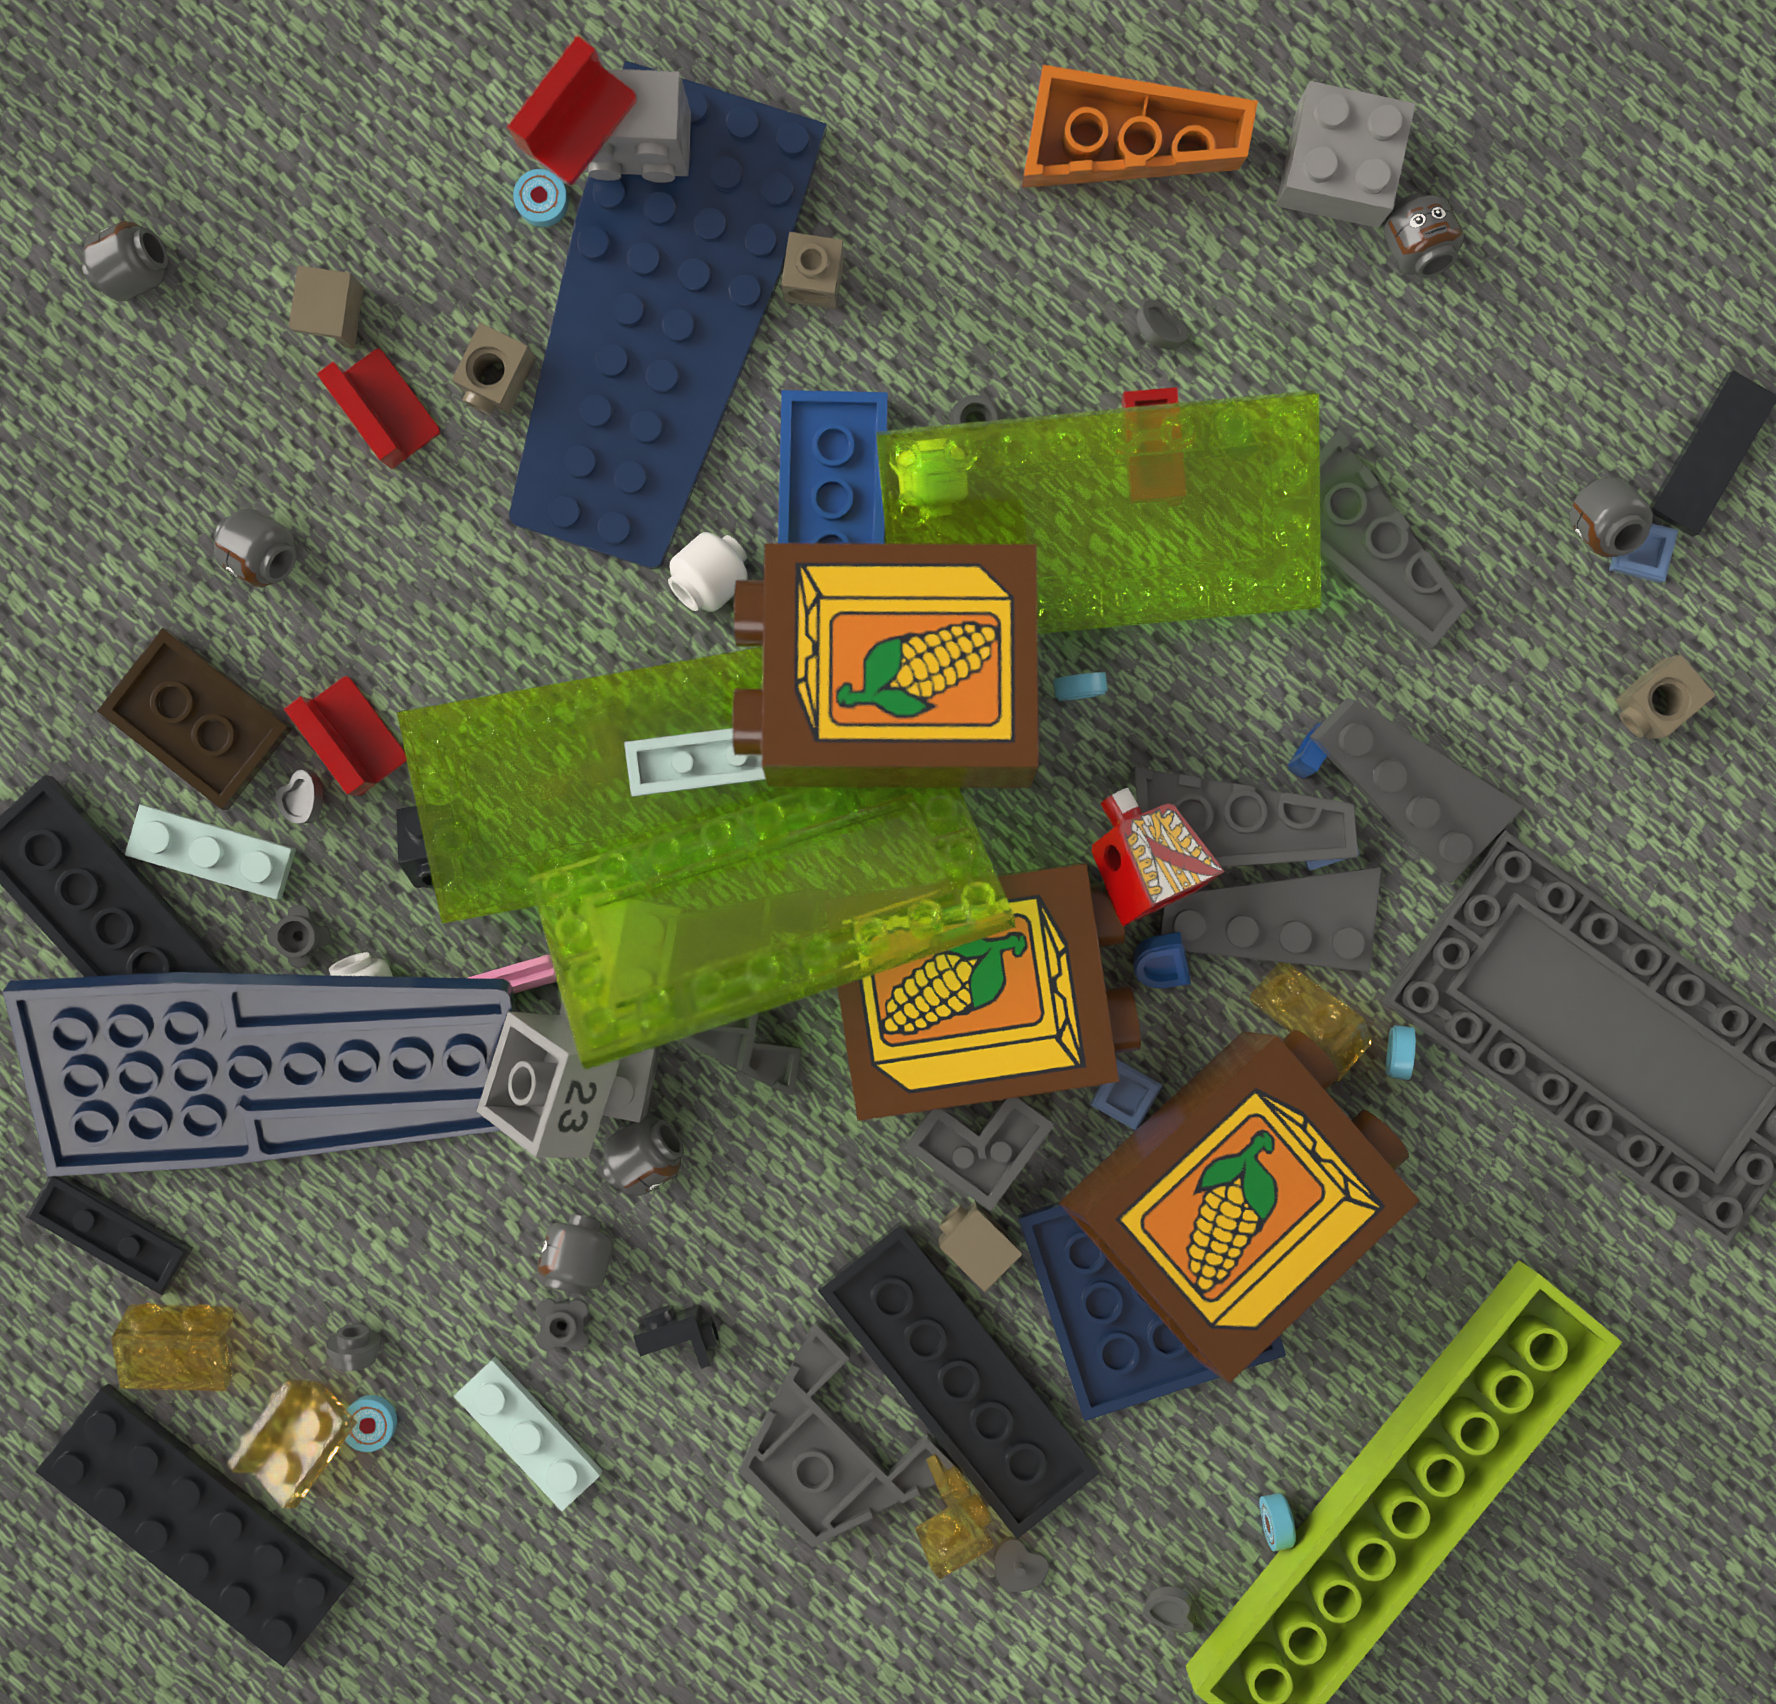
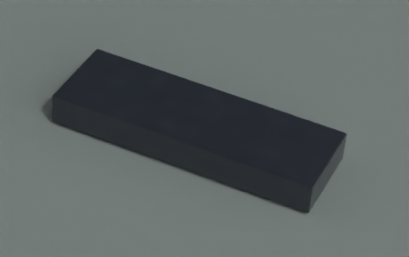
(1713, 453)
(109, 1232)

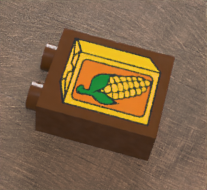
(891, 665)
(998, 1012)
(1244, 1198)

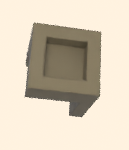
(326, 304)

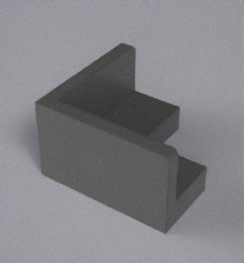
(983, 1161)

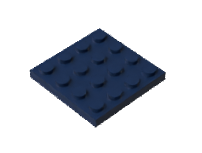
(1105, 1329)

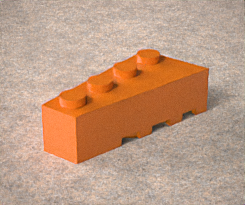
(1131, 129)

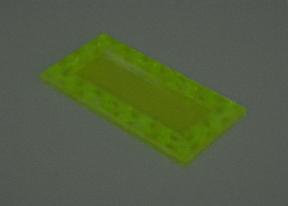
(1127, 506)
(544, 776)
(762, 911)

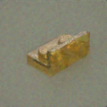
(173, 1347)
(293, 1440)

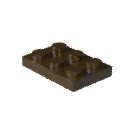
(195, 719)

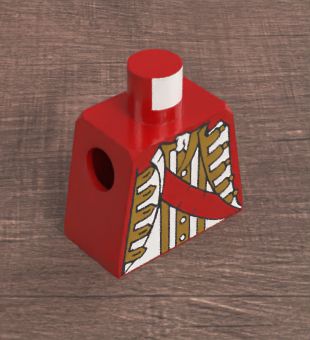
(1149, 857)

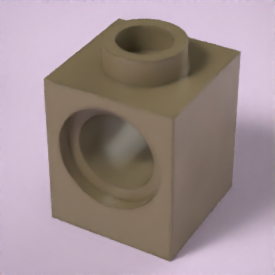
(812, 270)
(490, 348)
(1684, 694)
(978, 1244)

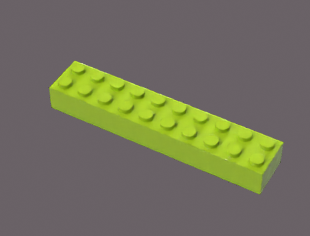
(1406, 1498)

